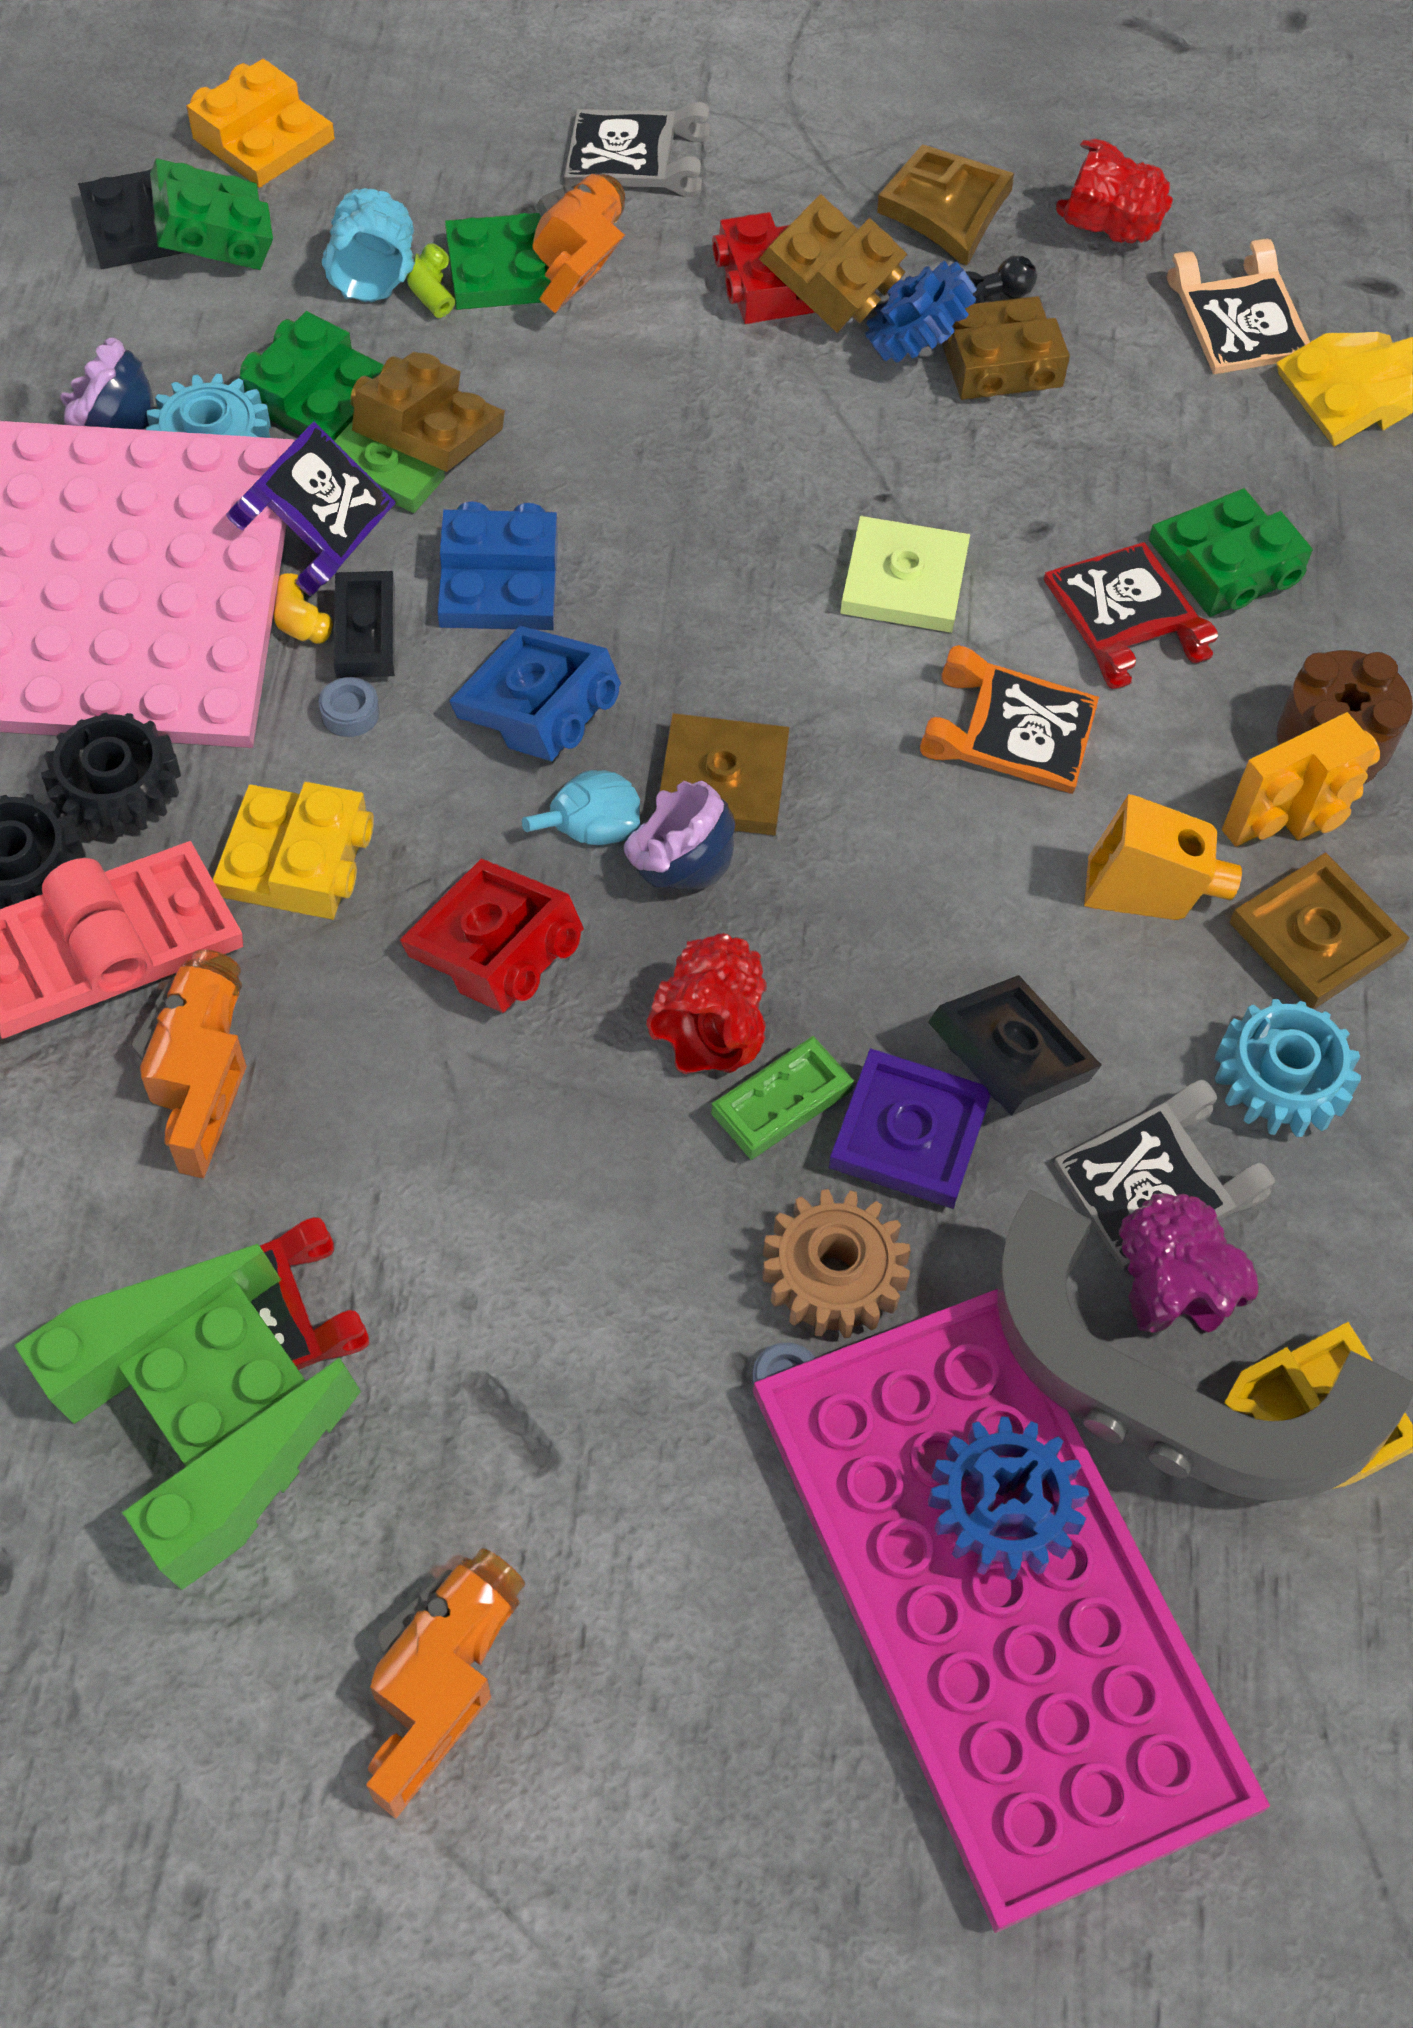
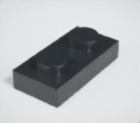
(364, 624)

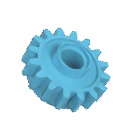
(211, 409)
(1305, 1040)

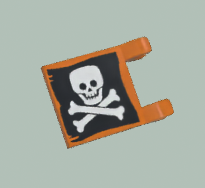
(1016, 724)

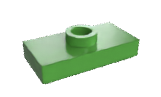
(398, 474)
(782, 1097)

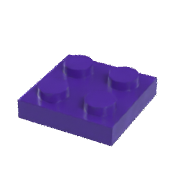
(910, 1128)

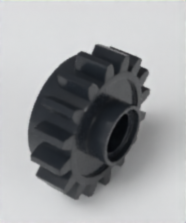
(111, 772)
(32, 845)

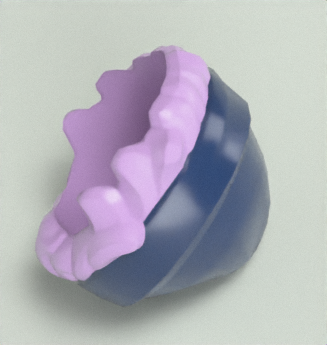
(111, 392)
(685, 839)

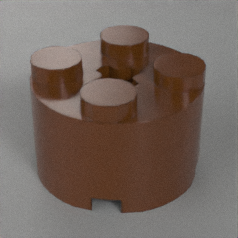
(1355, 684)

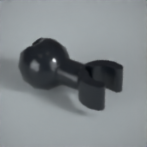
(1014, 278)

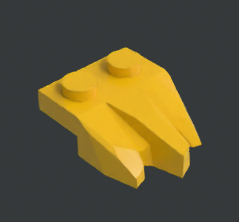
(1351, 381)
(1299, 1380)

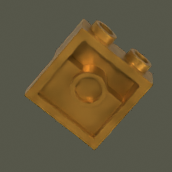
(835, 263)
(1006, 349)
(421, 411)

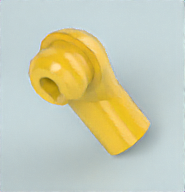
(297, 616)

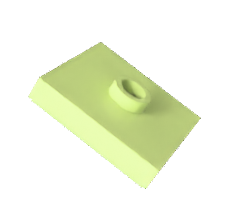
(905, 574)

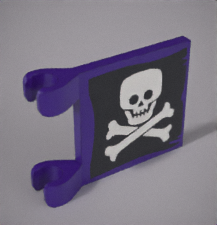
(321, 499)

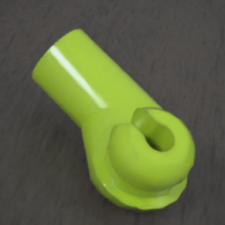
(427, 277)

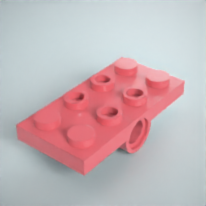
(106, 933)

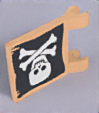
(1242, 318)

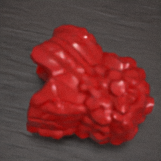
(1116, 195)
(711, 1006)

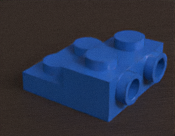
(498, 567)
(539, 691)

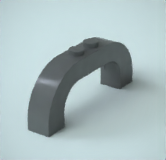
(1162, 1416)

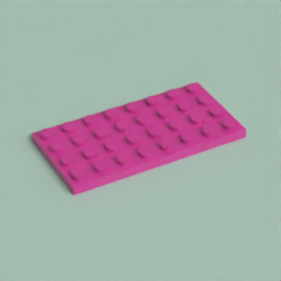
(1039, 1705)

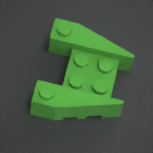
(213, 1388)

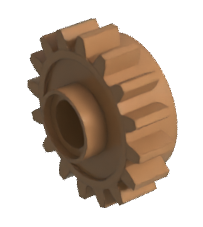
(841, 1232)

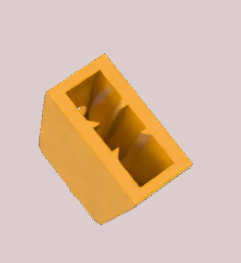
(1156, 863)

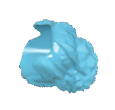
(369, 245)

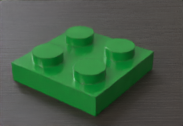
(495, 261)

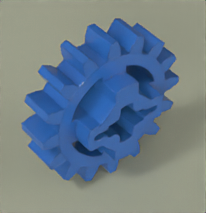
(921, 311)
(1023, 1518)

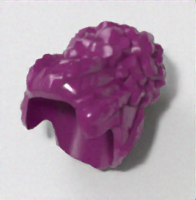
(1183, 1264)

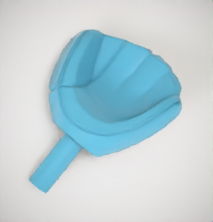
(592, 809)

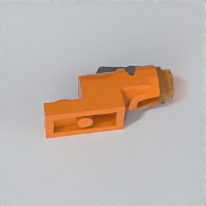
(577, 234)
(192, 1058)
(429, 1673)

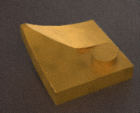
(946, 199)

